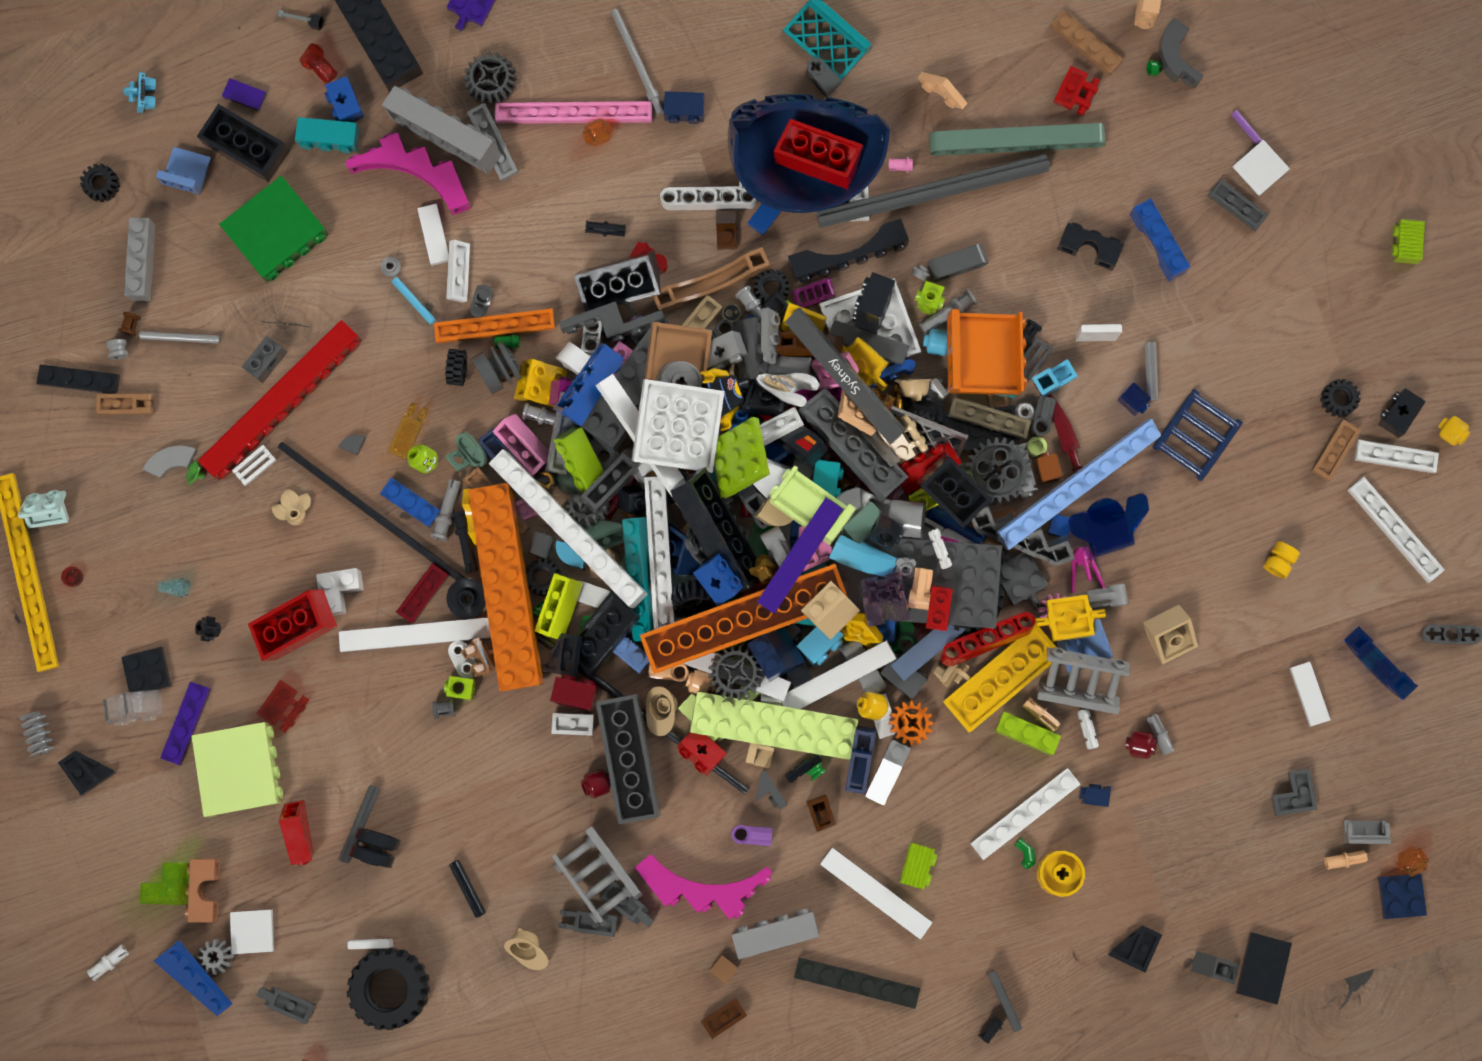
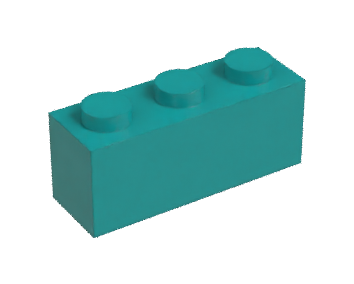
(327, 135)

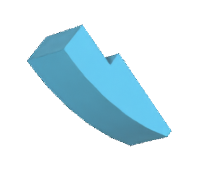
(862, 557)

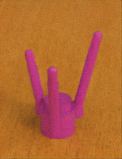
(1084, 558)

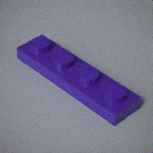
(185, 723)

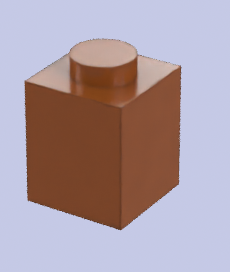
(1048, 468)

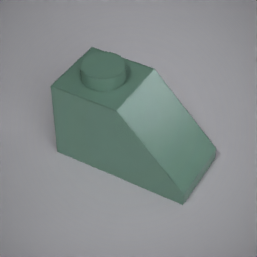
(606, 533)

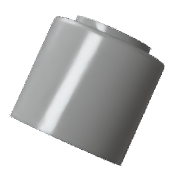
(909, 514)

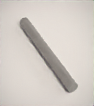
(179, 337)

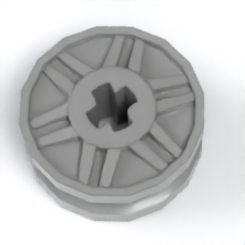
(680, 370)

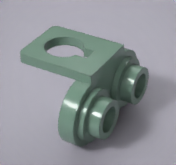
(469, 451)

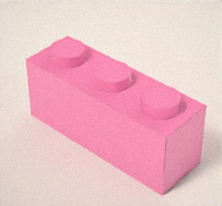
(522, 444)

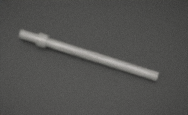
(652, 94)

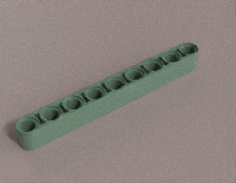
(1017, 139)

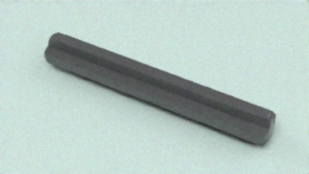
(360, 821)

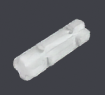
(940, 548)
(1088, 729)

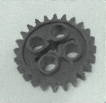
(988, 454)

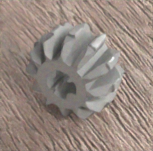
(208, 959)

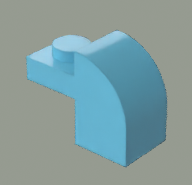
(1055, 378)
(569, 556)

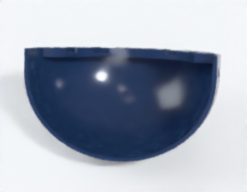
(758, 128)

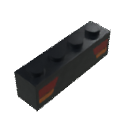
(801, 442)

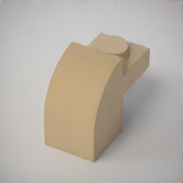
(771, 515)

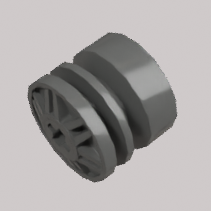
(497, 367)

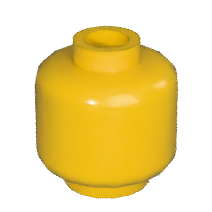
(1454, 430)
(872, 706)

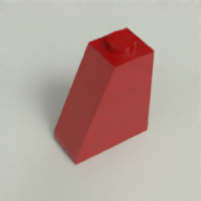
(296, 832)

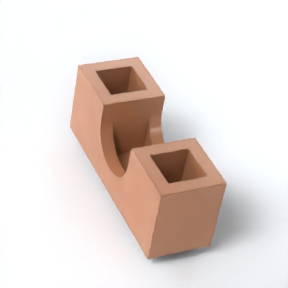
(199, 908)

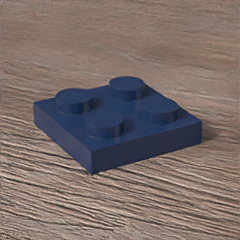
(1402, 896)

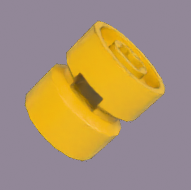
(1282, 558)

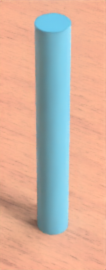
(413, 300)

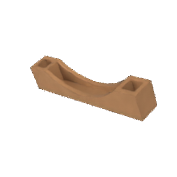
(736, 272)

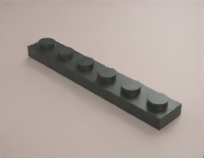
(857, 982)

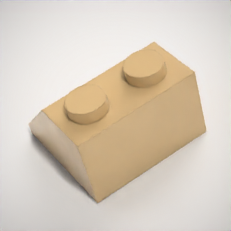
(830, 610)
(1171, 634)

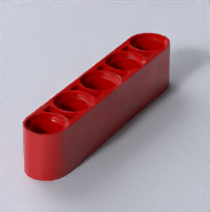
(981, 646)

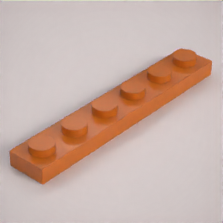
(494, 326)

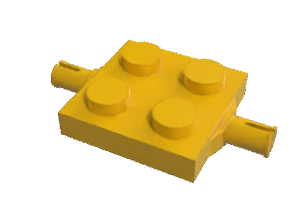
(868, 362)
(1070, 618)
(859, 631)

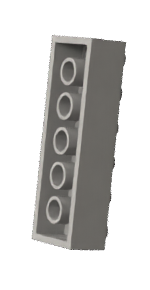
(442, 129)

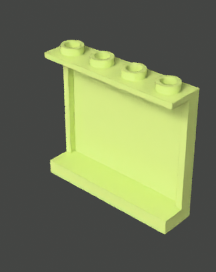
(237, 769)

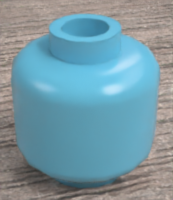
(936, 342)

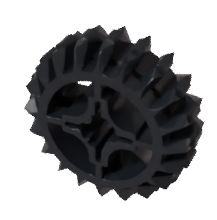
(691, 599)

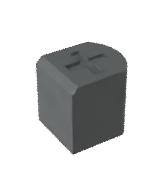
(541, 545)

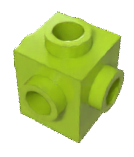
(933, 292)

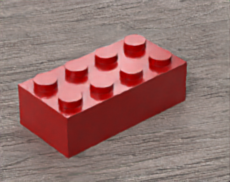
(292, 625)

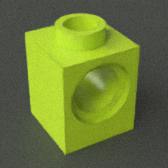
(469, 688)

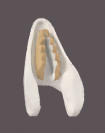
(786, 385)

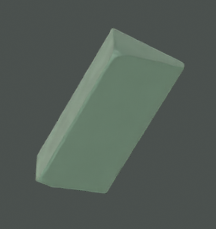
(860, 525)

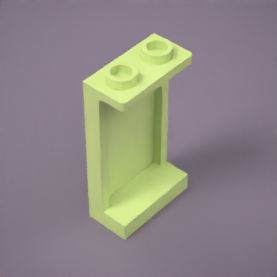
(801, 498)

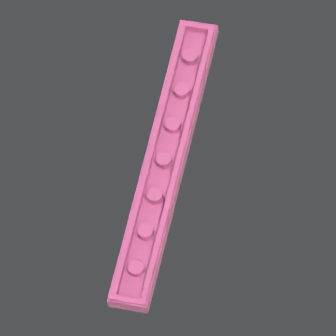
(573, 112)

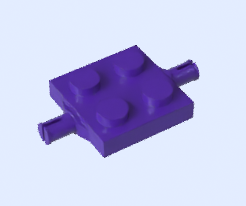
(470, 11)

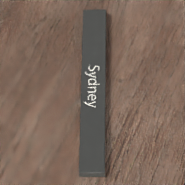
(845, 376)

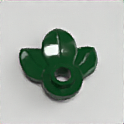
(904, 632)

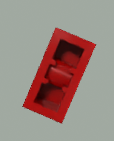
(939, 608)
(705, 761)

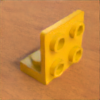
(537, 381)

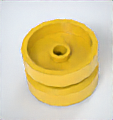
(1072, 877)

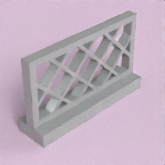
(928, 426)

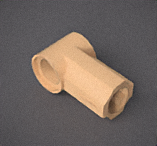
(920, 592)
(669, 674)

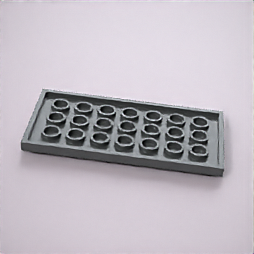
(972, 577)

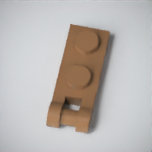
(124, 404)

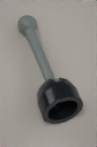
(315, 21)

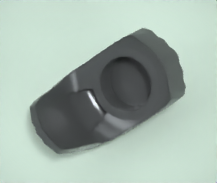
(481, 300)

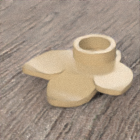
(291, 504)

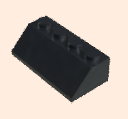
(619, 281)

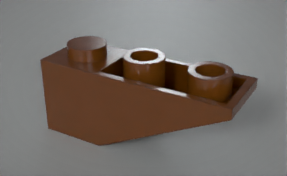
(792, 346)

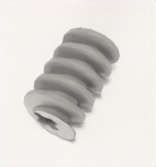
(36, 733)

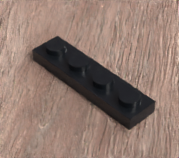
(78, 379)

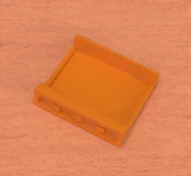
(985, 353)

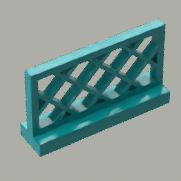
(842, 28)

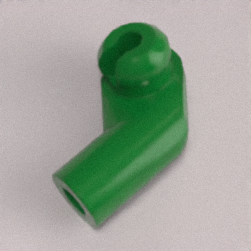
(1028, 853)

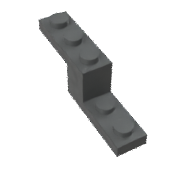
(611, 322)

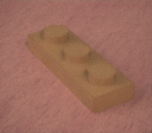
(1335, 450)

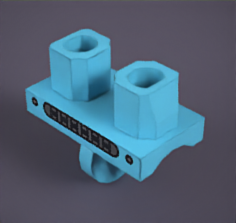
(143, 84)

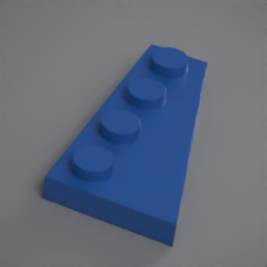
(189, 974)

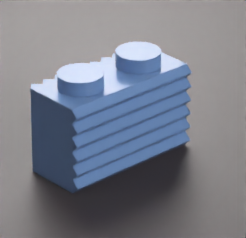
(632, 655)

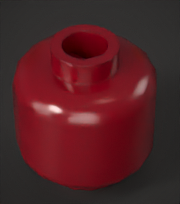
(1141, 744)
(596, 783)

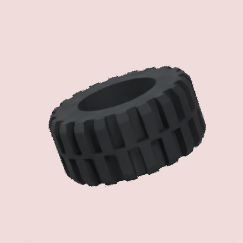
(361, 996)

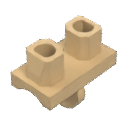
(952, 673)

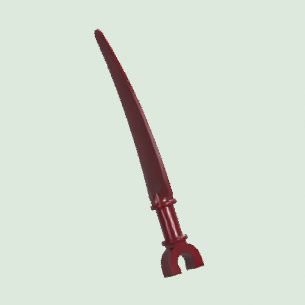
(1066, 435)

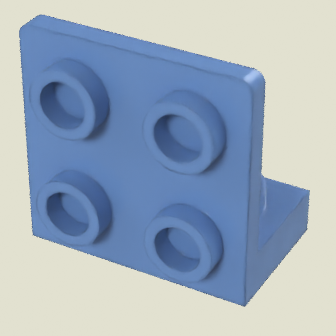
(185, 171)
(1093, 645)

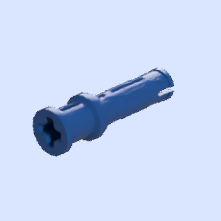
(946, 521)

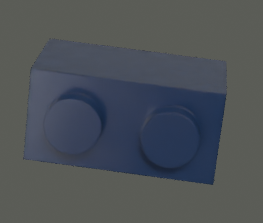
(684, 107)

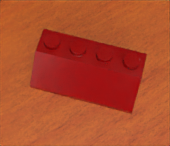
(818, 153)

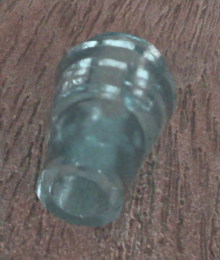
(175, 587)

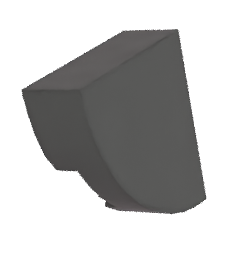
(353, 444)

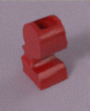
(642, 248)

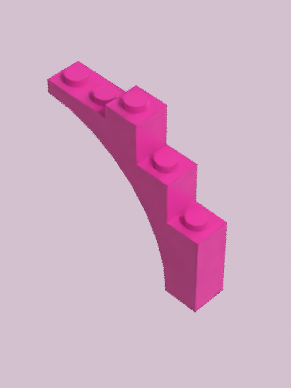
(416, 162)
(727, 896)

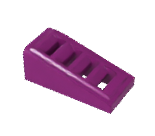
(817, 285)

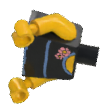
(733, 397)

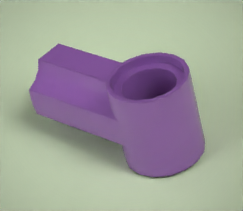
(754, 835)

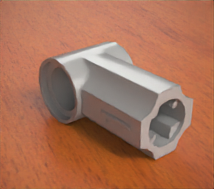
(776, 544)
(1111, 596)

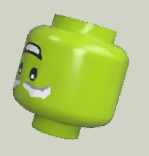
(422, 458)

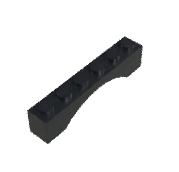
(810, 264)

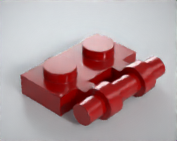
(1071, 87)

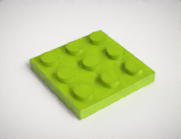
(740, 458)

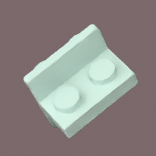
(44, 509)

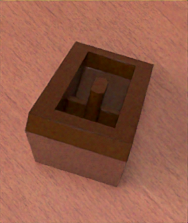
(821, 812)

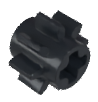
(207, 628)

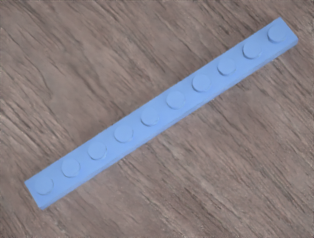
(1078, 484)

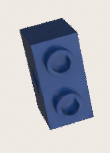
(342, 90)
(718, 579)

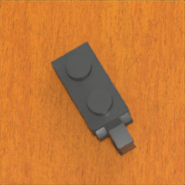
(629, 907)
(287, 1004)

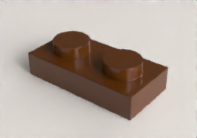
(723, 1018)

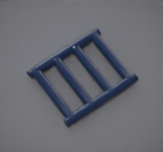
(1211, 456)

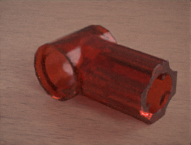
(313, 60)

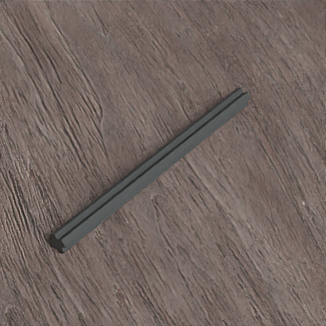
(933, 190)

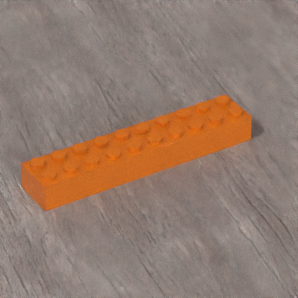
(505, 587)
(732, 623)

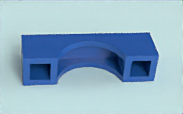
(1153, 226)

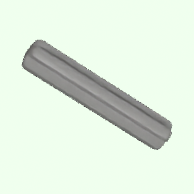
(1151, 370)

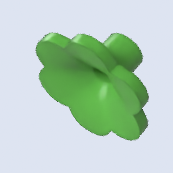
(194, 472)

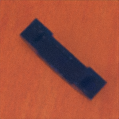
(1379, 664)

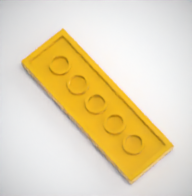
(1000, 679)

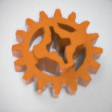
(916, 729)

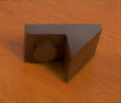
(726, 229)

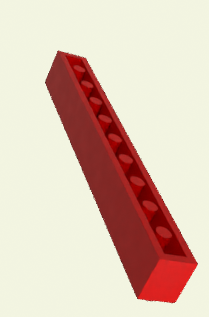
(279, 400)

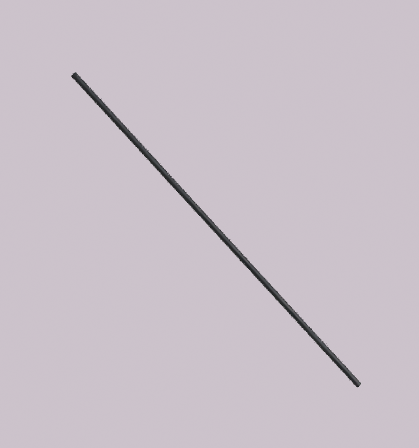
(456, 575)

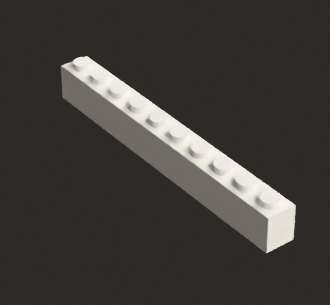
(568, 529)

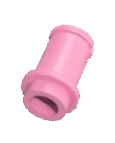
(901, 164)

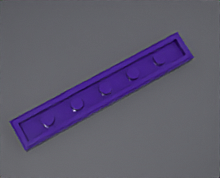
(800, 555)

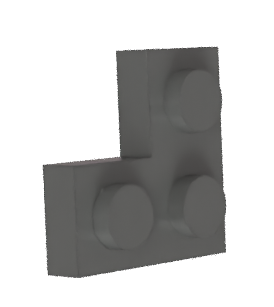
(1301, 795)

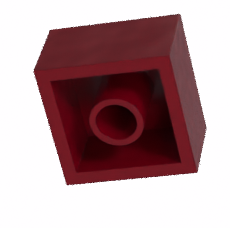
(574, 694)

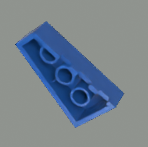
(582, 393)

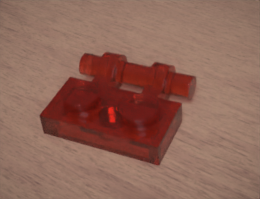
(277, 703)

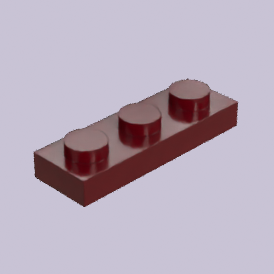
(422, 593)

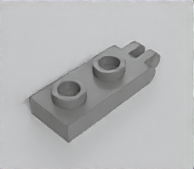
(769, 335)

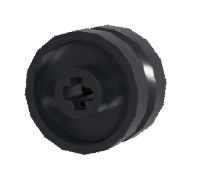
(374, 847)

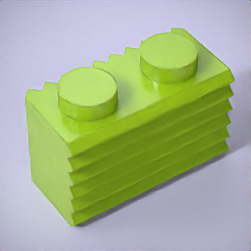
(1408, 241)
(917, 866)

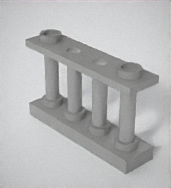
(1083, 698)
(617, 873)

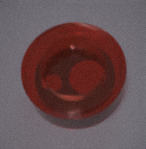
(72, 576)

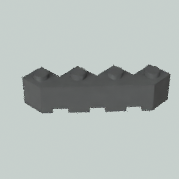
(1053, 551)

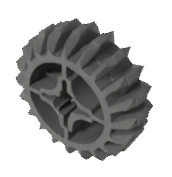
(478, 89)
(720, 664)

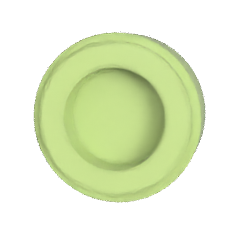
(1036, 446)

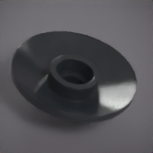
(456, 598)

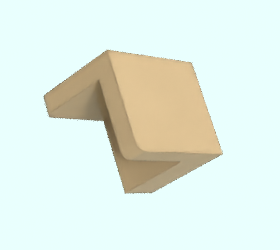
(759, 755)

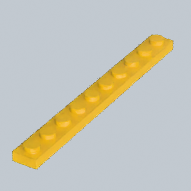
(27, 575)

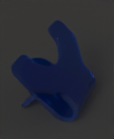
(1108, 525)

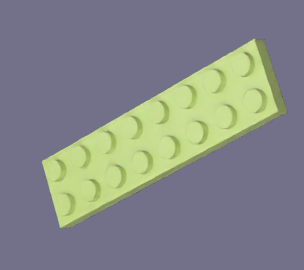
(773, 725)

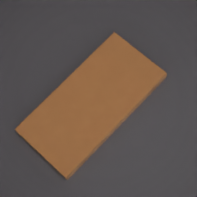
(677, 343)

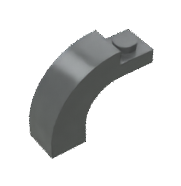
(1170, 55)

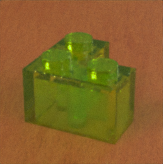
(171, 890)

